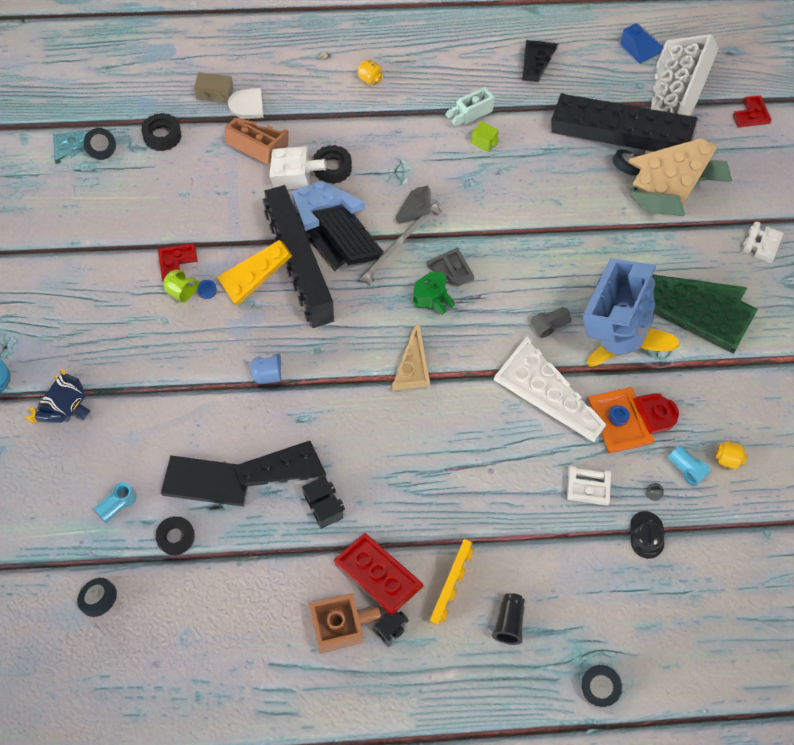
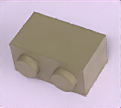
(213, 87)

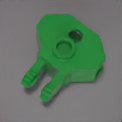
(432, 292)

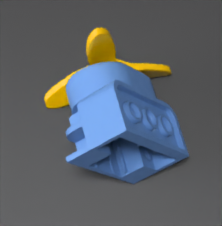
(624, 311)

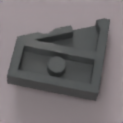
(416, 205)
(452, 266)

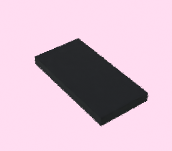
(203, 481)

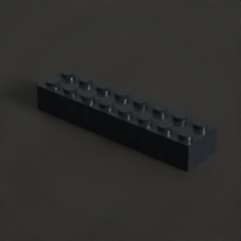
(621, 123)
(303, 264)

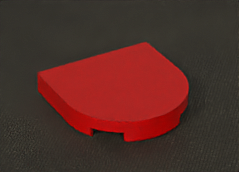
(657, 412)

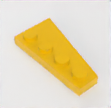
(254, 271)
(456, 574)

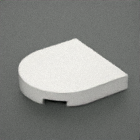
(246, 104)

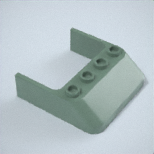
(672, 204)

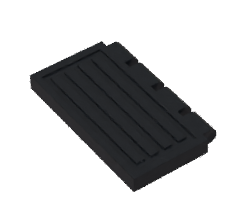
(348, 235)

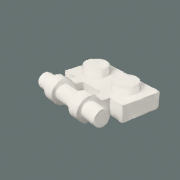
(768, 243)

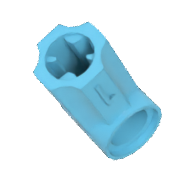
(693, 470)
(114, 503)

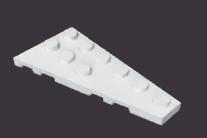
(543, 386)

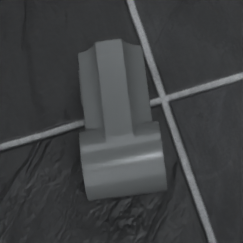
(547, 323)

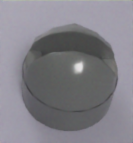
(655, 495)

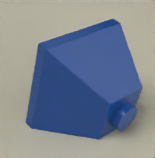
(640, 43)

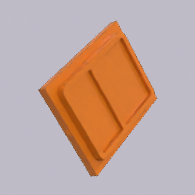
(623, 437)

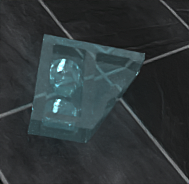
(68, 144)

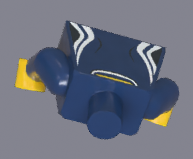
(61, 401)

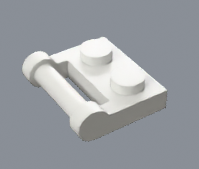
(587, 490)

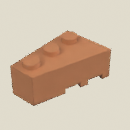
(255, 139)

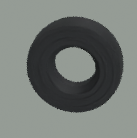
(173, 523)

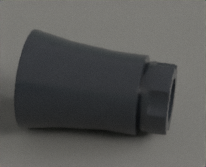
(510, 620)

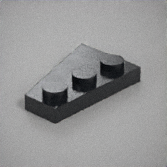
(536, 59)

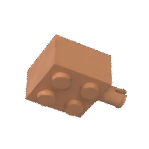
(339, 622)

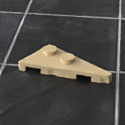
(413, 368)

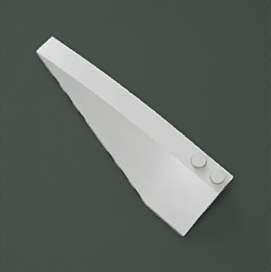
(682, 73)

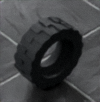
(159, 121)
(334, 175)

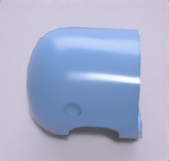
(266, 369)

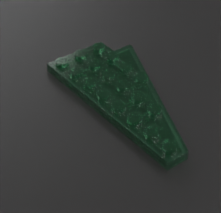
(704, 309)

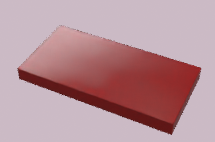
(378, 573)

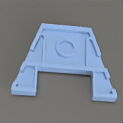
(322, 196)

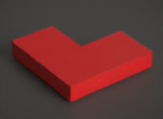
(754, 115)
(172, 257)

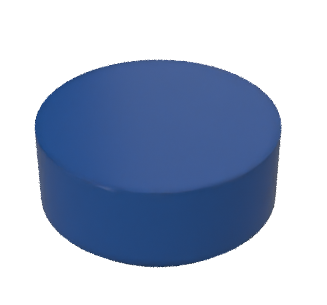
(207, 289)
(618, 415)

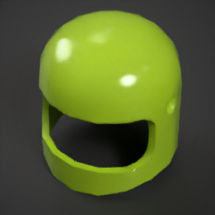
(177, 287)

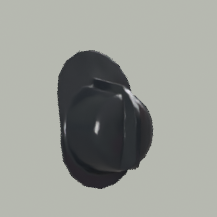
(647, 534)

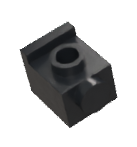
(391, 627)

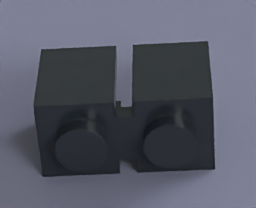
(322, 500)

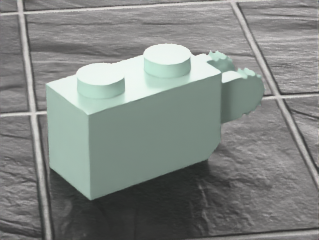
(471, 107)

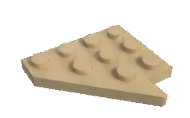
(673, 168)

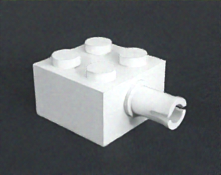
(293, 167)

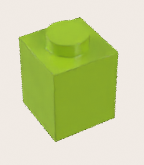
(485, 136)

